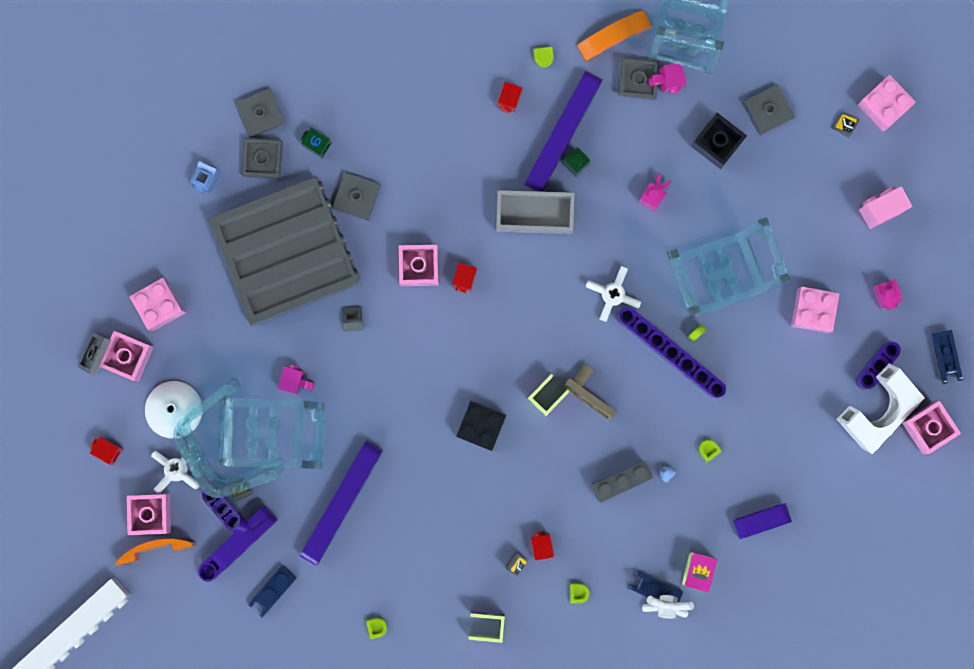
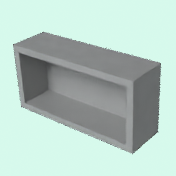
(535, 212)

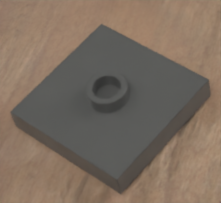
(635, 76)
(769, 109)
(260, 113)
(262, 158)
(356, 196)
(94, 353)

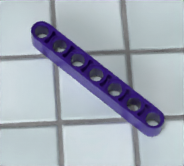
(563, 132)
(681, 355)
(341, 503)

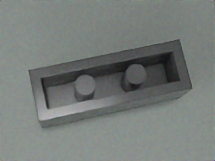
(622, 481)

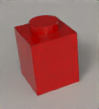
(509, 97)
(464, 278)
(105, 450)
(542, 546)

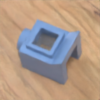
(204, 178)

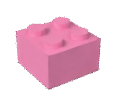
(886, 103)
(883, 208)
(418, 265)
(157, 304)
(815, 309)
(126, 356)
(931, 427)
(148, 514)

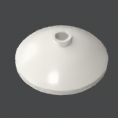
(167, 394)

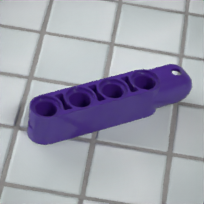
(236, 545)

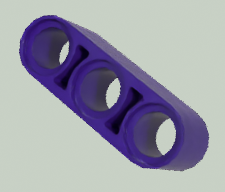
(882, 356)
(230, 516)
(762, 521)

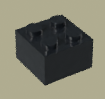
(718, 140)
(481, 426)

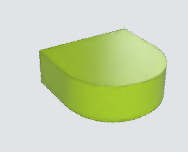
(543, 56)
(697, 332)
(709, 449)
(578, 593)
(376, 627)

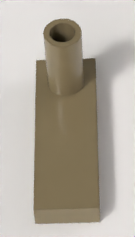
(576, 389)

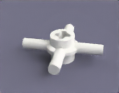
(609, 288)
(171, 475)
(667, 606)

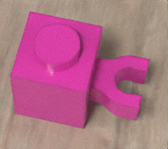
(670, 77)
(654, 194)
(888, 294)
(292, 380)

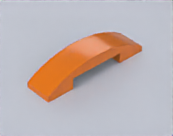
(614, 34)
(132, 555)

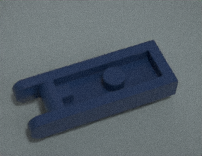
(946, 355)
(651, 587)
(273, 590)

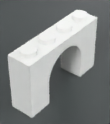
(903, 400)

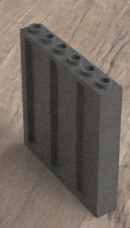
(284, 251)

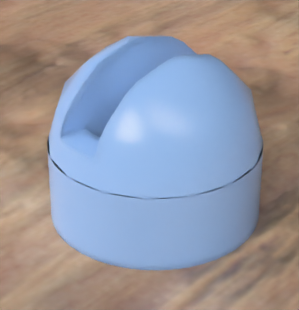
(668, 475)

